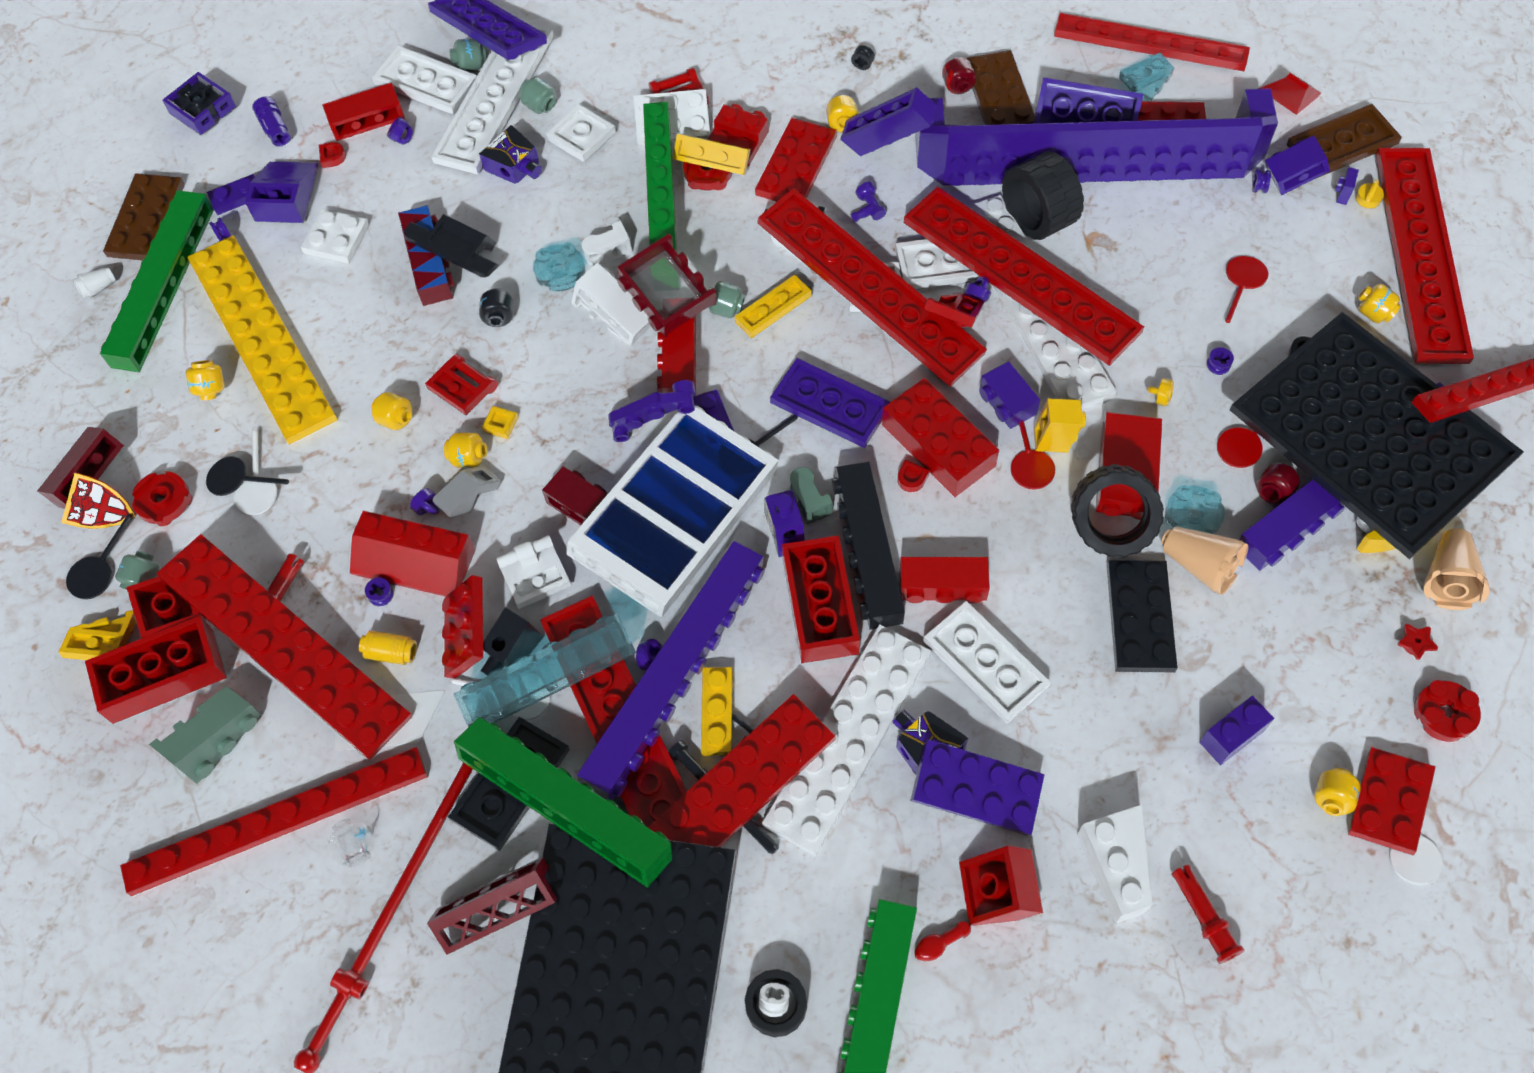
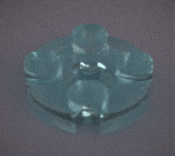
(556, 255)
(1195, 497)

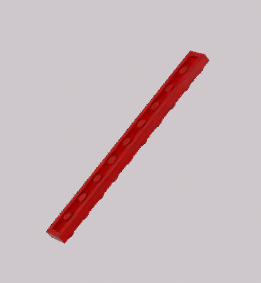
(272, 821)

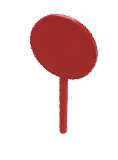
(1245, 273)
(1239, 447)
(1031, 467)

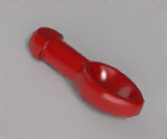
(934, 945)

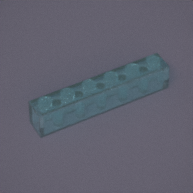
(545, 672)

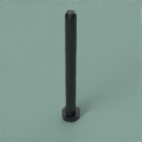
(680, 752)

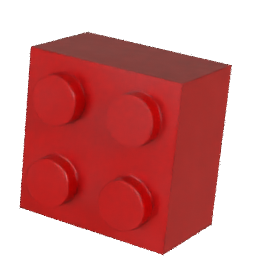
(158, 606)

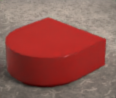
(331, 154)
(912, 476)

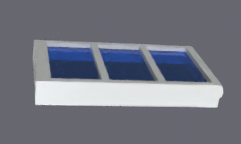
(672, 509)

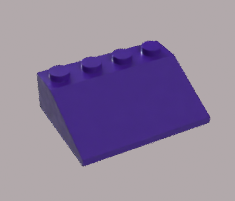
(1081, 103)

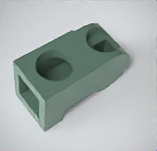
(807, 496)

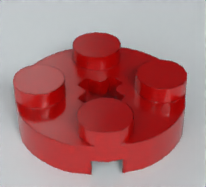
(705, 179)
(167, 510)
(1461, 700)

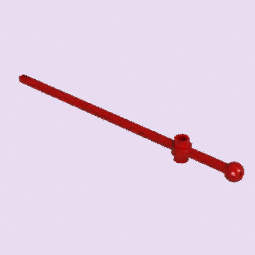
(350, 982)

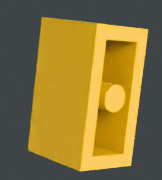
(1058, 425)

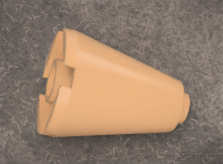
(1206, 556)
(1456, 572)

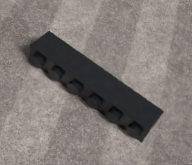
(869, 546)

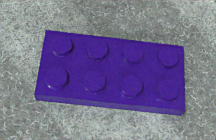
(829, 402)
(977, 787)

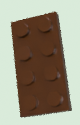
(1000, 90)
(1351, 136)
(141, 215)

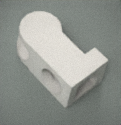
(607, 245)

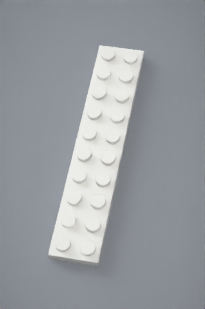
(1065, 365)

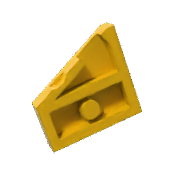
(98, 637)

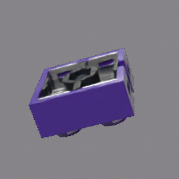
(199, 103)

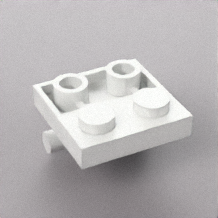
(533, 571)

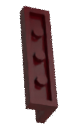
(486, 896)

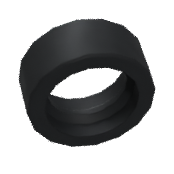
(797, 1017)

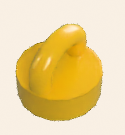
(1370, 195)
(1164, 391)

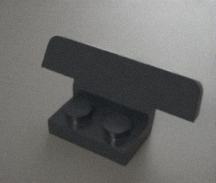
(455, 244)

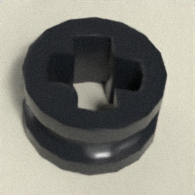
(865, 62)

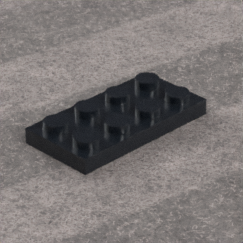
(1141, 616)
(490, 810)

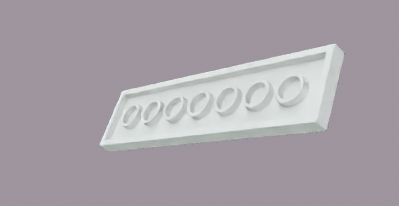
(486, 108)
(860, 721)

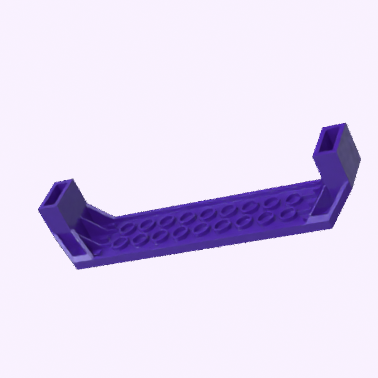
(1103, 149)

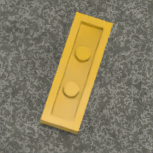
(711, 154)
(773, 306)
(716, 711)

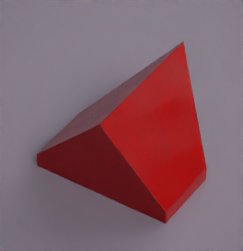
(1293, 93)

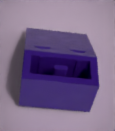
(281, 192)

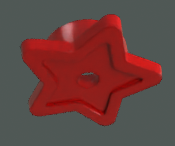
(1412, 646)

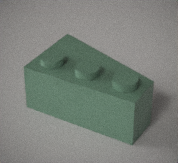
(209, 734)

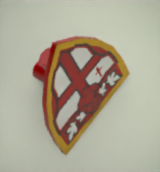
(94, 504)

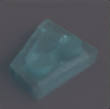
(1147, 76)

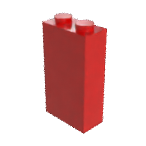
(1133, 443)

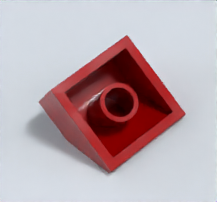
(1000, 886)

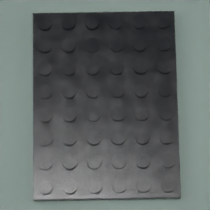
(1351, 426)
(619, 968)

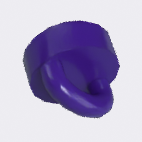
(397, 129)
(978, 291)
(423, 502)
(646, 653)

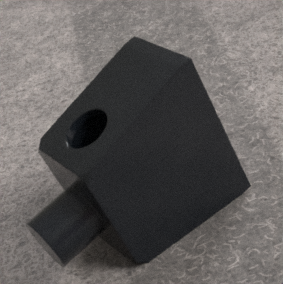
(508, 641)

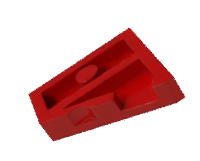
(957, 307)

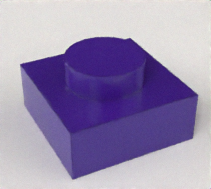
(1346, 185)

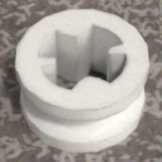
(774, 999)

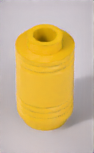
(388, 647)

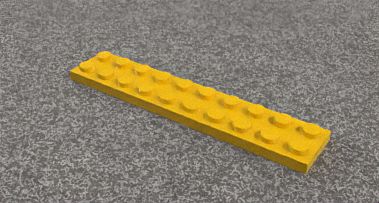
(262, 340)

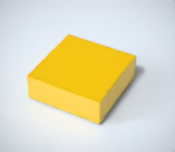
(500, 422)

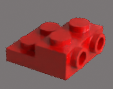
(740, 128)

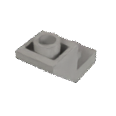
(461, 491)

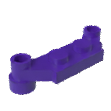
(651, 408)

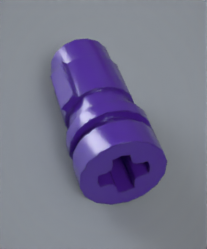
(271, 120)

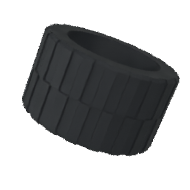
(1043, 195)
(1127, 543)

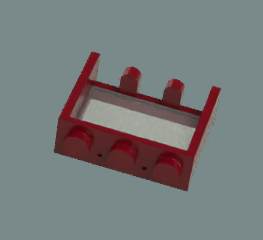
(664, 286)

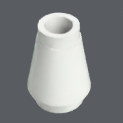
(93, 282)

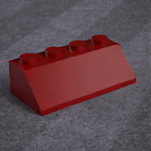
(410, 553)

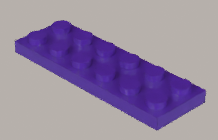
(490, 26)

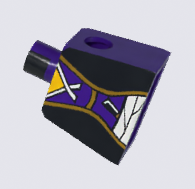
(511, 157)
(783, 516)
(917, 731)

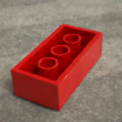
(939, 437)
(820, 599)
(155, 669)

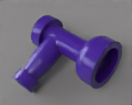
(866, 193)

